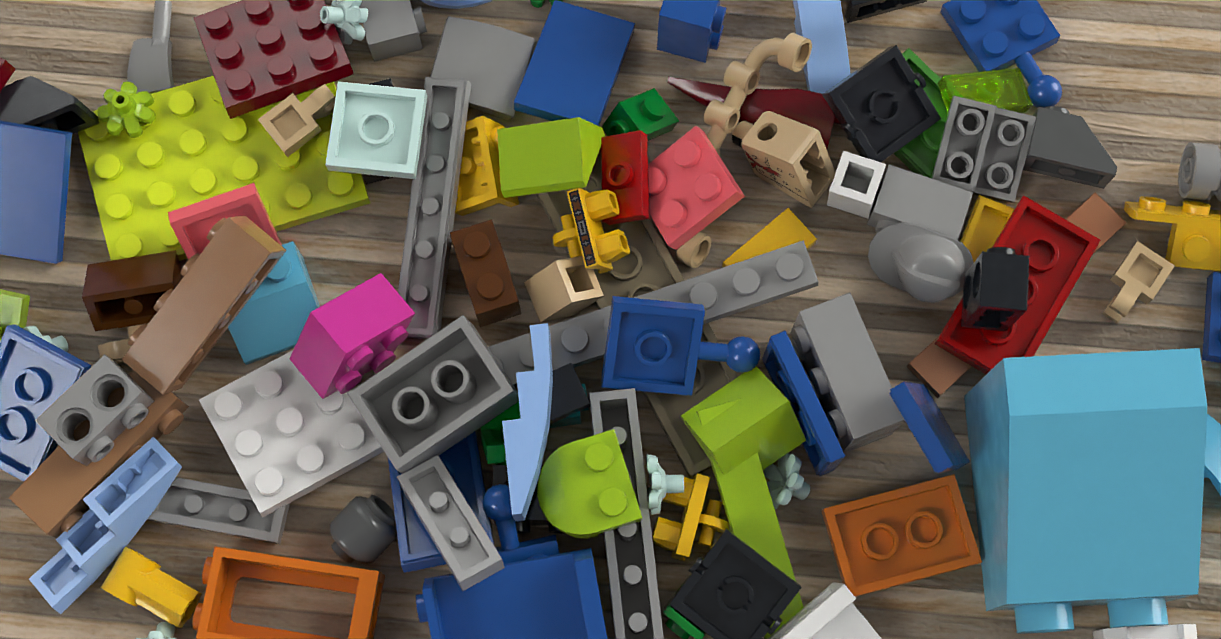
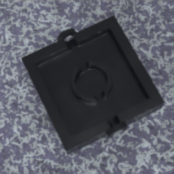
(882, 105)
(735, 591)

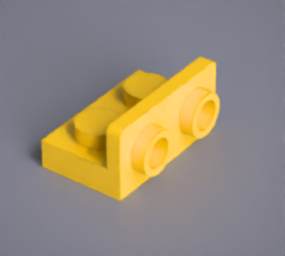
(480, 168)

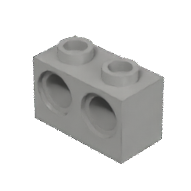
(88, 401)

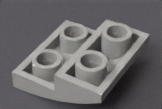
(488, 58)
(983, 148)

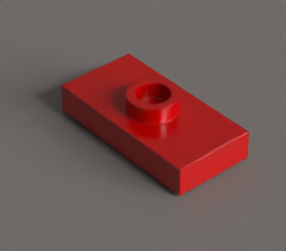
(626, 174)

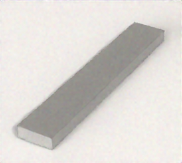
(433, 204)

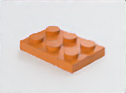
(901, 536)

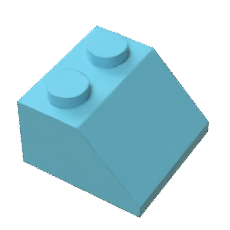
(276, 310)

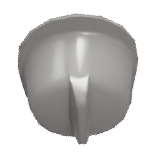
(919, 261)

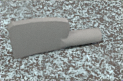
(151, 57)

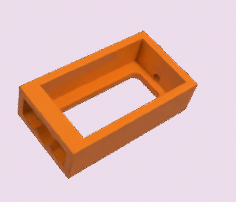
(228, 566)

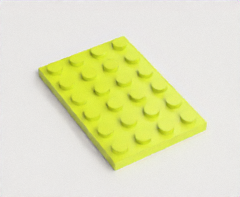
(199, 154)

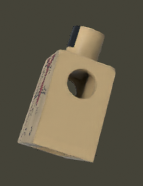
(787, 155)

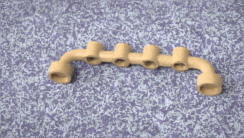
(723, 117)

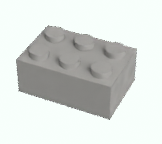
(845, 372)
(434, 395)

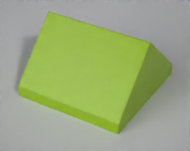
(547, 156)
(757, 423)

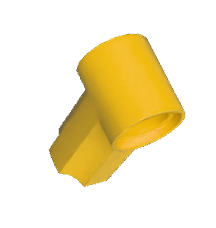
(142, 583)

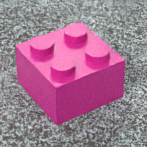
(352, 336)

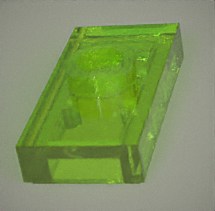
(996, 87)

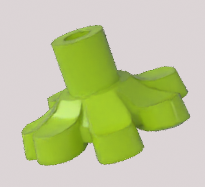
(126, 110)

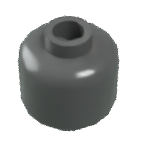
(363, 529)

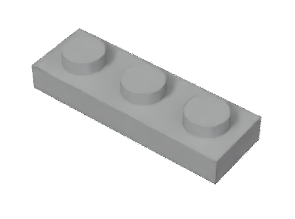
(218, 511)
(450, 523)

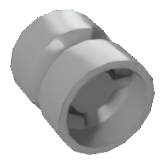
(1200, 172)

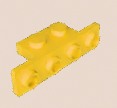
(1193, 233)

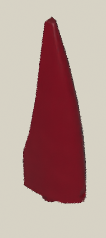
(796, 104)

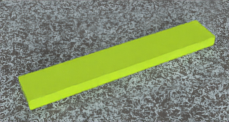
(752, 511)

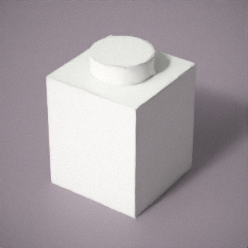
(855, 184)

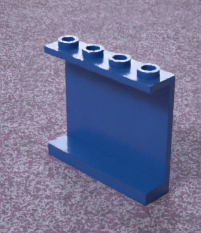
(525, 600)

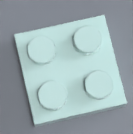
(376, 130)

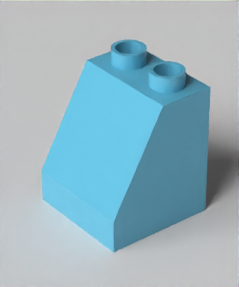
(1089, 484)

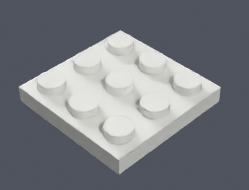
(286, 434)

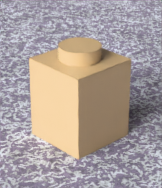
(563, 289)

